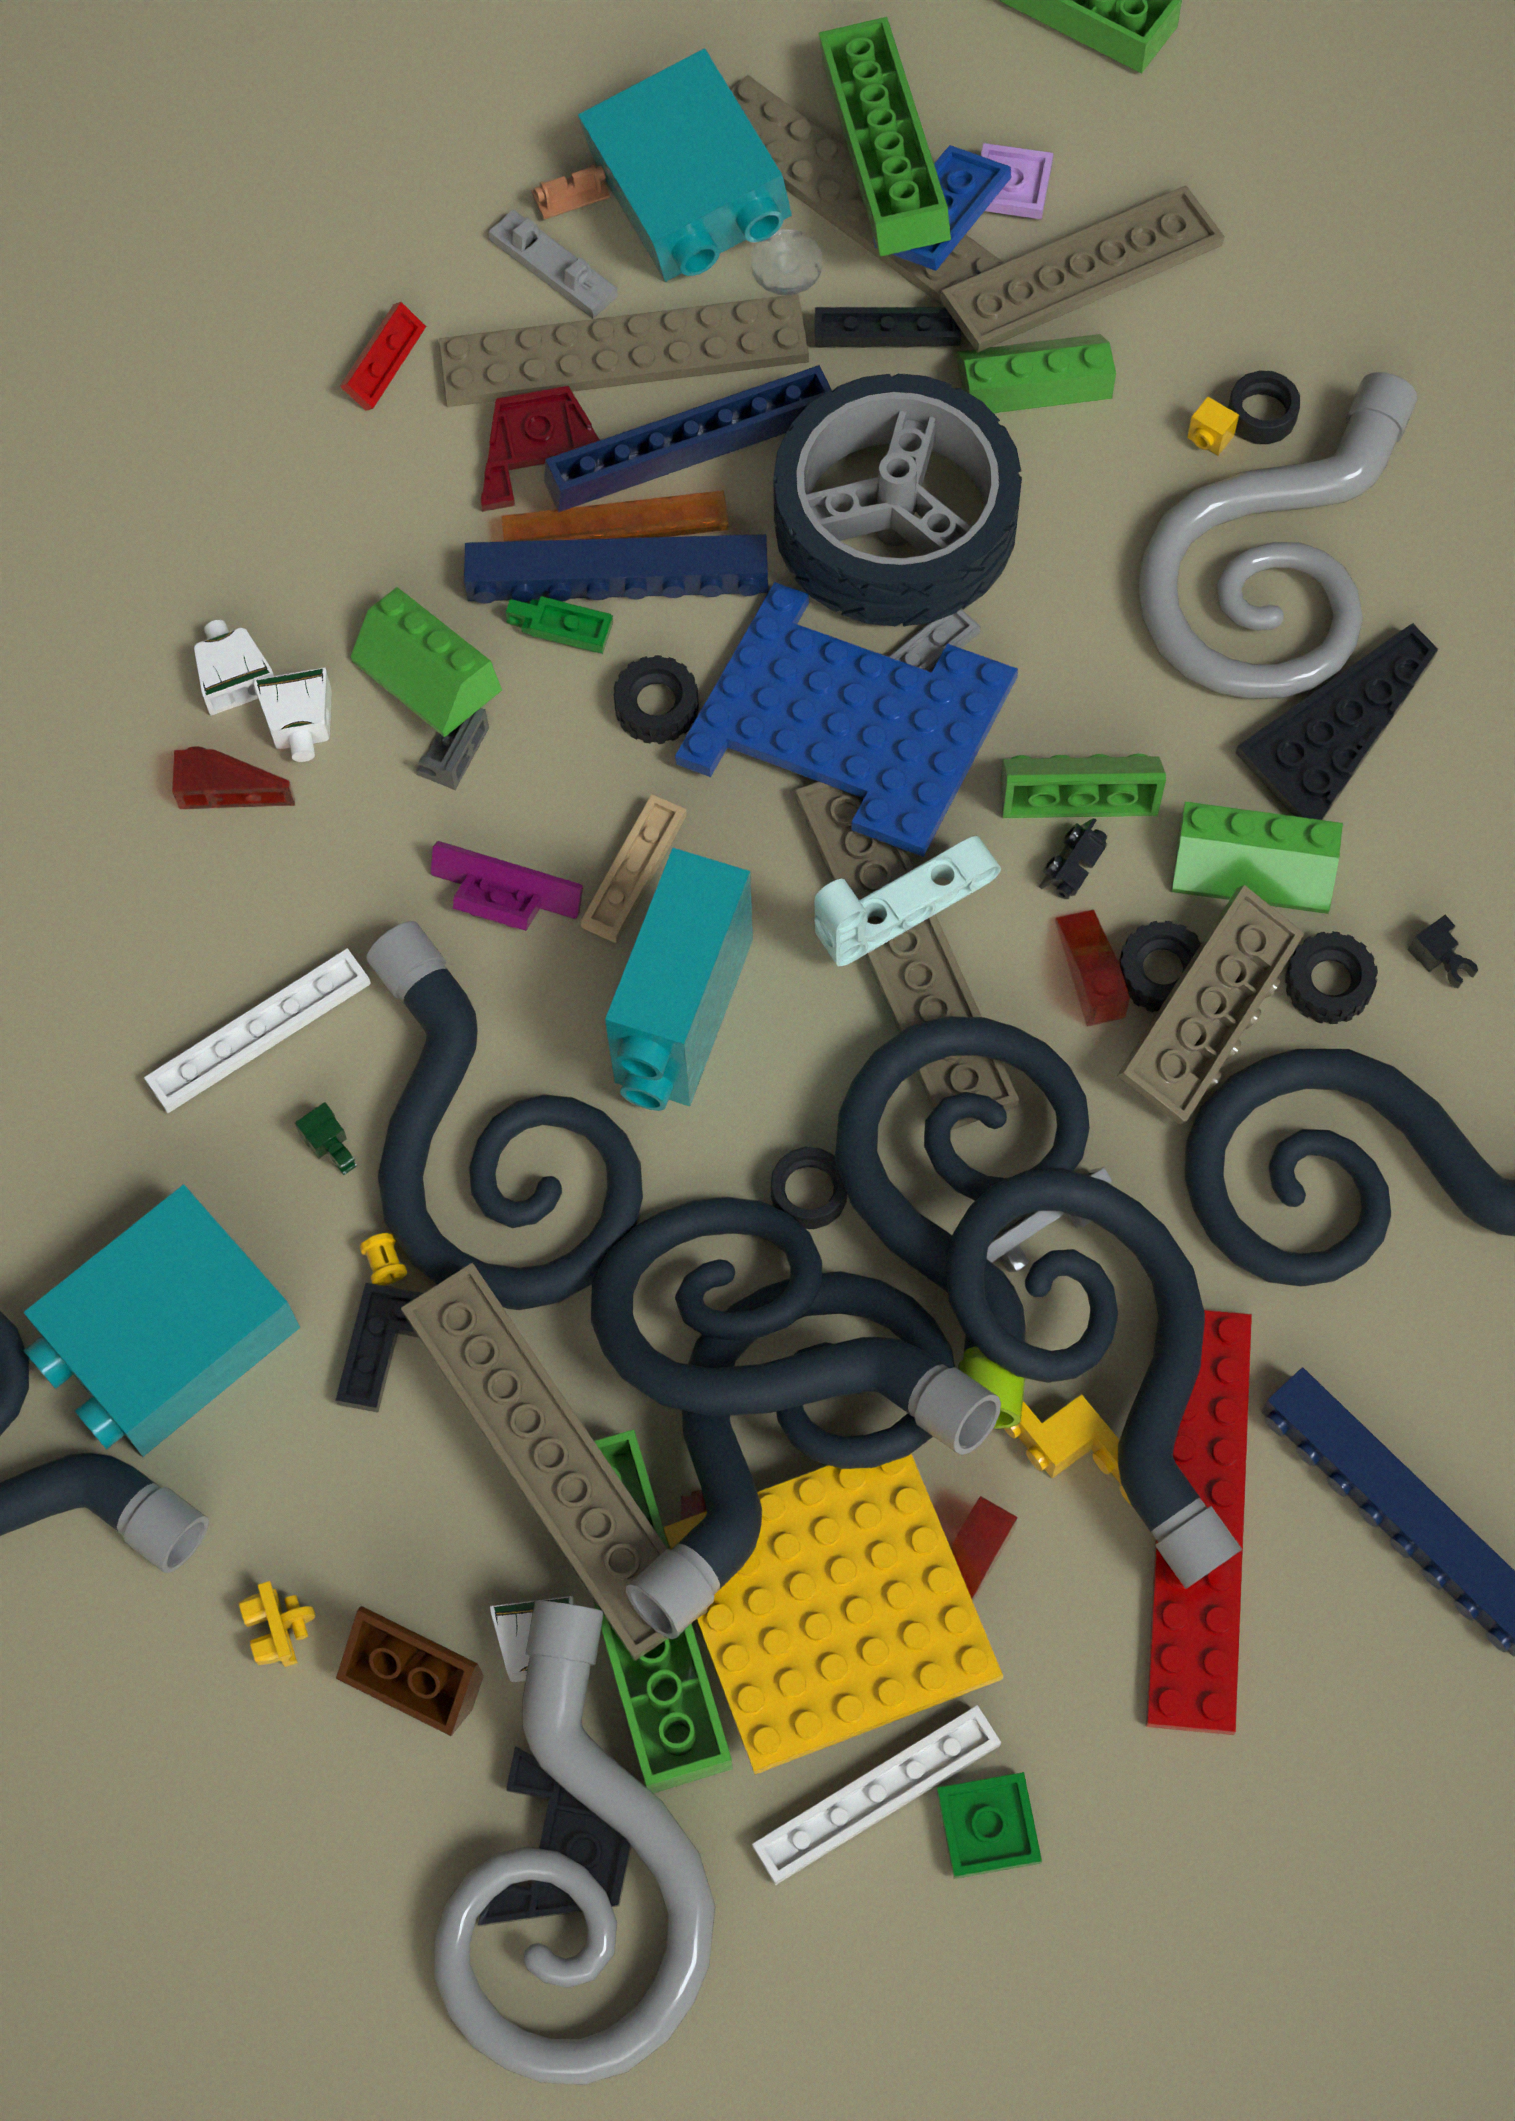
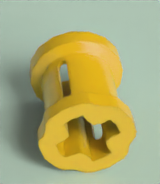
(383, 1259)

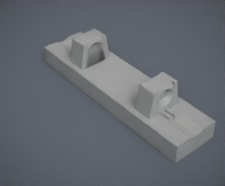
(553, 263)
(1007, 1240)

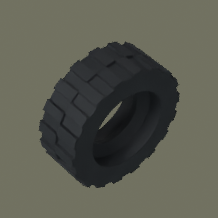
(656, 671)
(1143, 942)
(1335, 948)

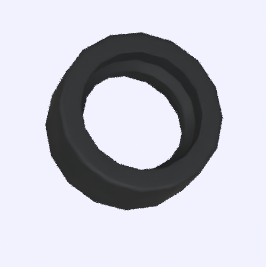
(1269, 384)
(811, 1158)

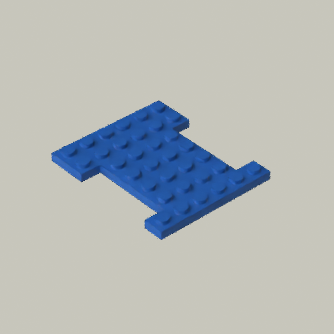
(851, 719)

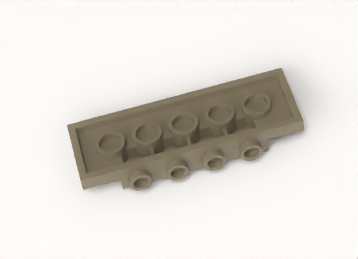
(1211, 1005)

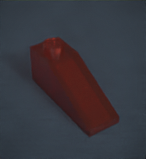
(216, 780)
(1093, 968)
(982, 1542)

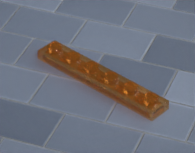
(626, 519)

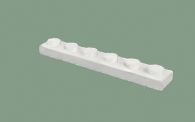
(257, 1030)
(876, 1795)

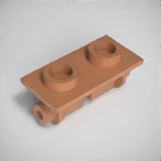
(571, 193)

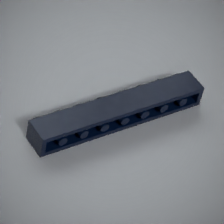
(681, 440)
(616, 568)
(1397, 1503)

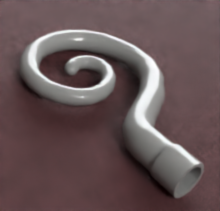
(1372, 430)
(561, 1650)

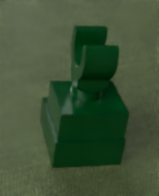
(325, 1135)

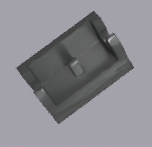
(452, 754)

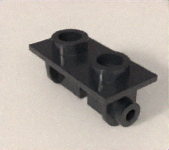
(1063, 869)

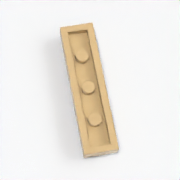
(633, 868)

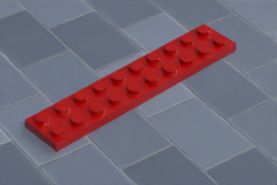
(1199, 1626)

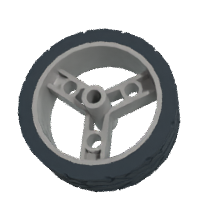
(914, 418)

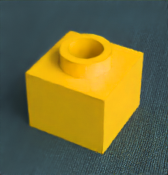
(1212, 426)

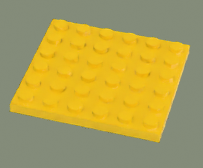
(842, 1613)

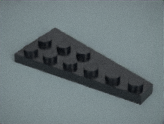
(1325, 738)

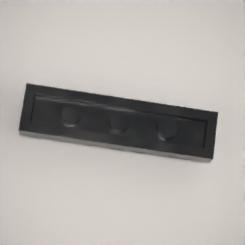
(885, 326)

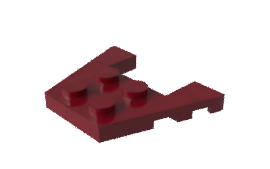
(526, 433)

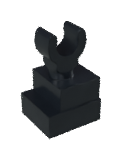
(1437, 946)

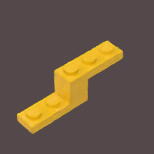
(1067, 1438)

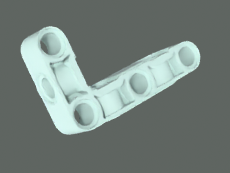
(902, 903)

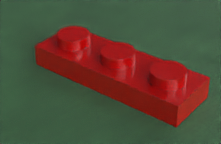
(383, 356)

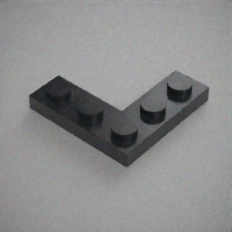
(373, 1345)

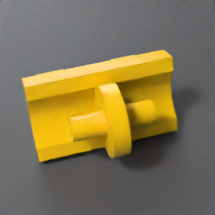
(267, 1607)

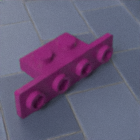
(503, 889)

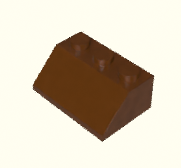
(409, 1672)

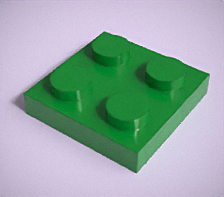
(989, 1825)

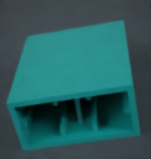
(686, 166)
(679, 980)
(158, 1323)

